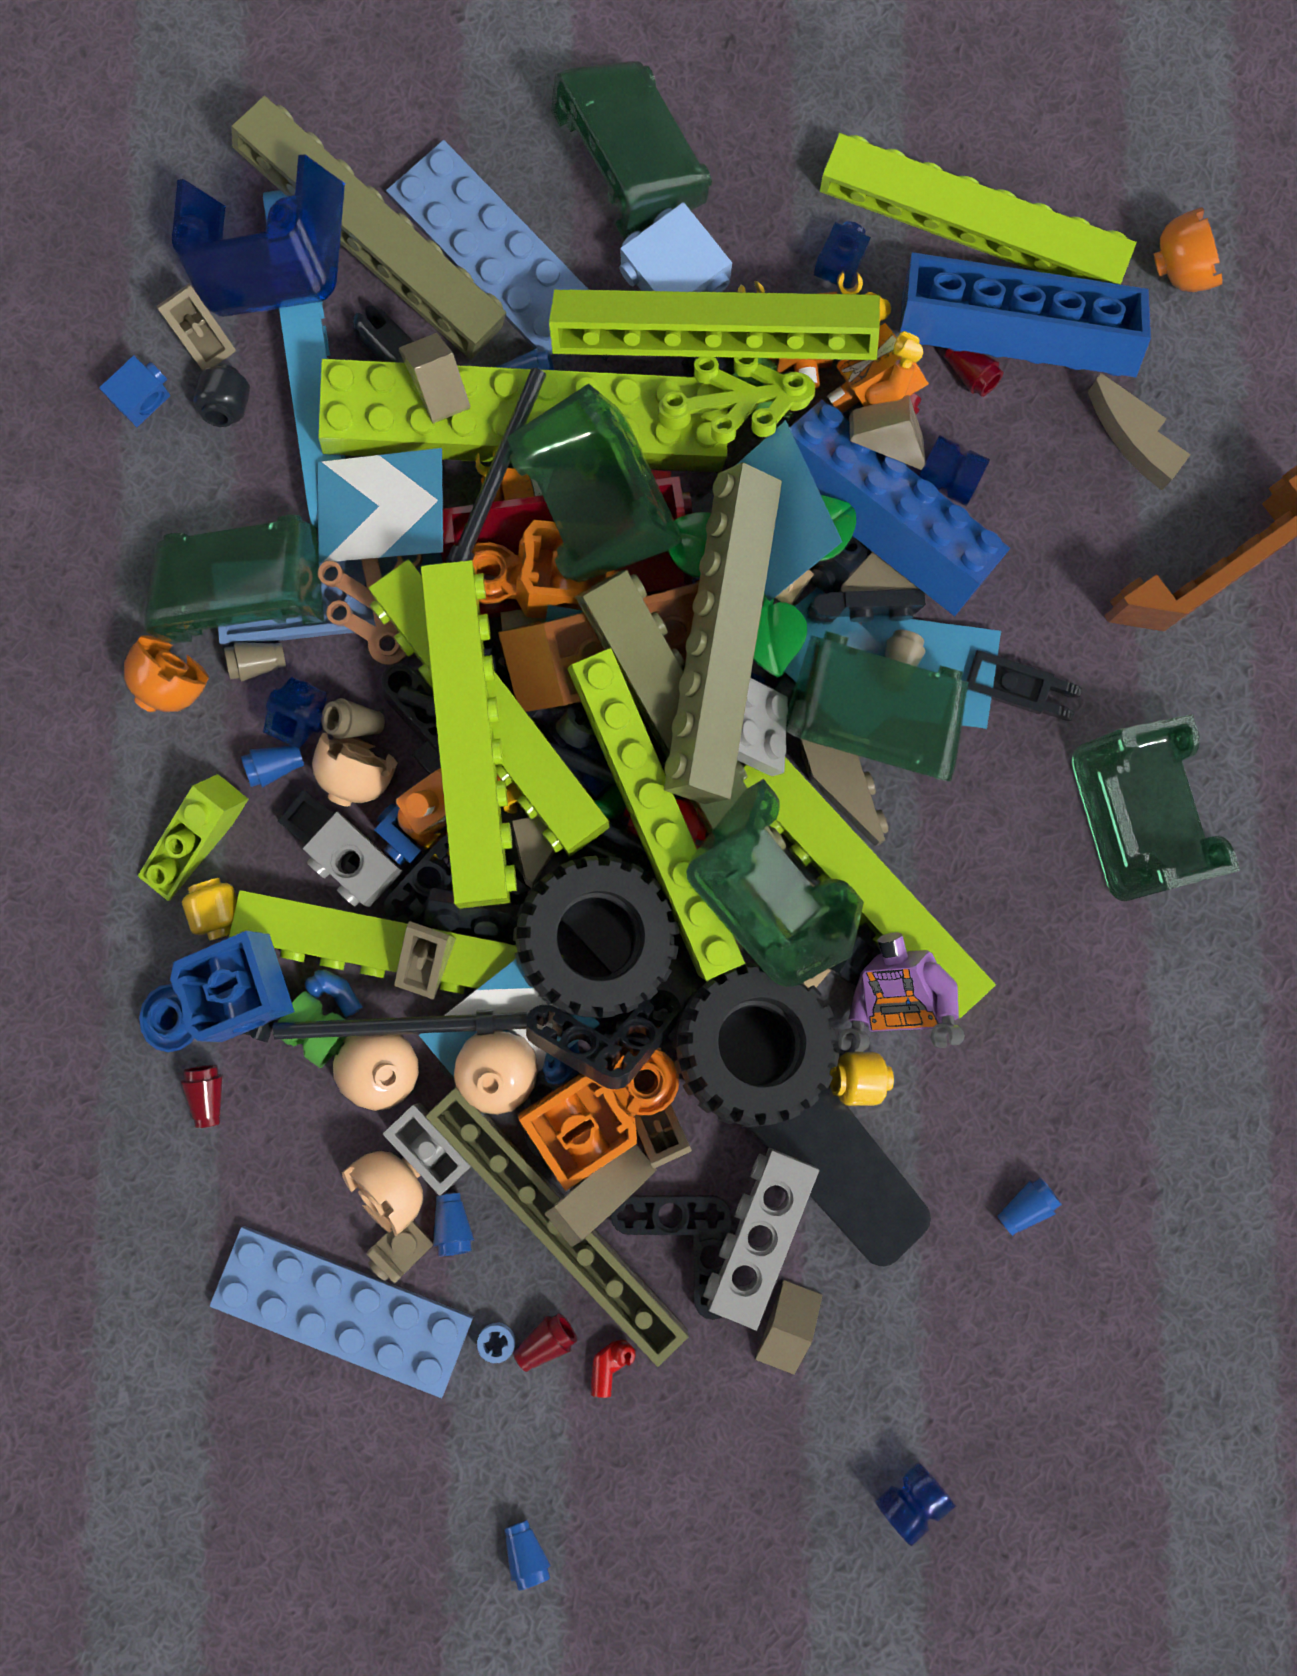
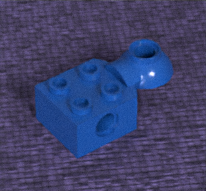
(217, 994)

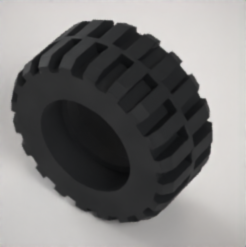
(650, 924)
(716, 1086)

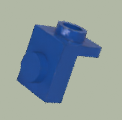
(399, 846)

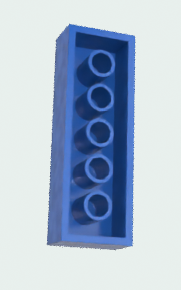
(1026, 315)
(899, 512)

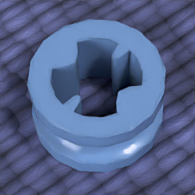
(485, 1336)

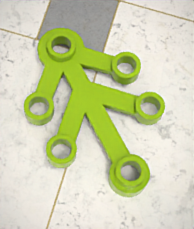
(787, 391)

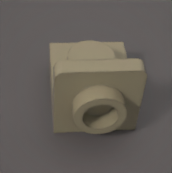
(397, 1254)

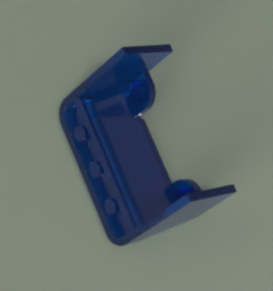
(269, 269)

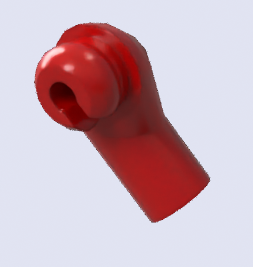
(606, 1363)

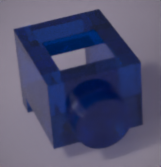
(834, 260)

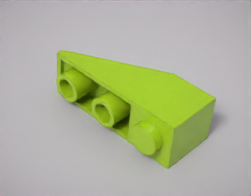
(192, 833)

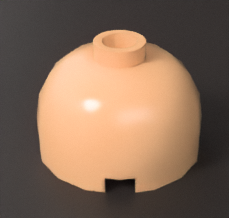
(351, 770)
(376, 1070)
(496, 1071)
(387, 1188)

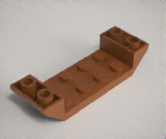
(1153, 605)
(542, 652)

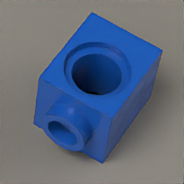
(136, 390)

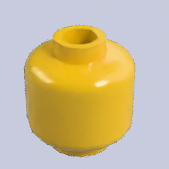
(210, 908)
(861, 1079)

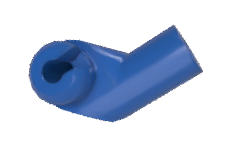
(336, 986)
(558, 1072)

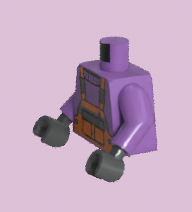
(903, 993)

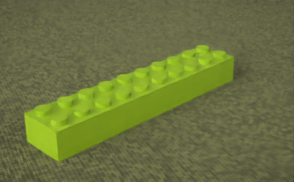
(378, 411)

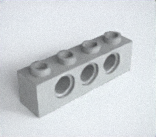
(748, 1302)

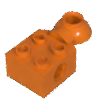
(531, 574)
(590, 1125)

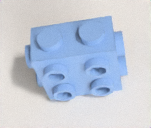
(675, 256)

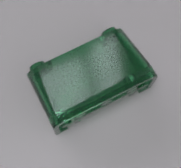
(631, 140)
(594, 485)
(234, 579)
(878, 707)
(1146, 810)
(766, 899)

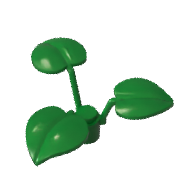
(781, 625)

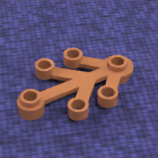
(353, 588)

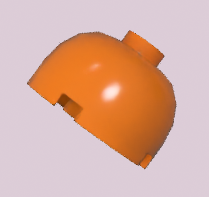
(1188, 253)
(162, 678)

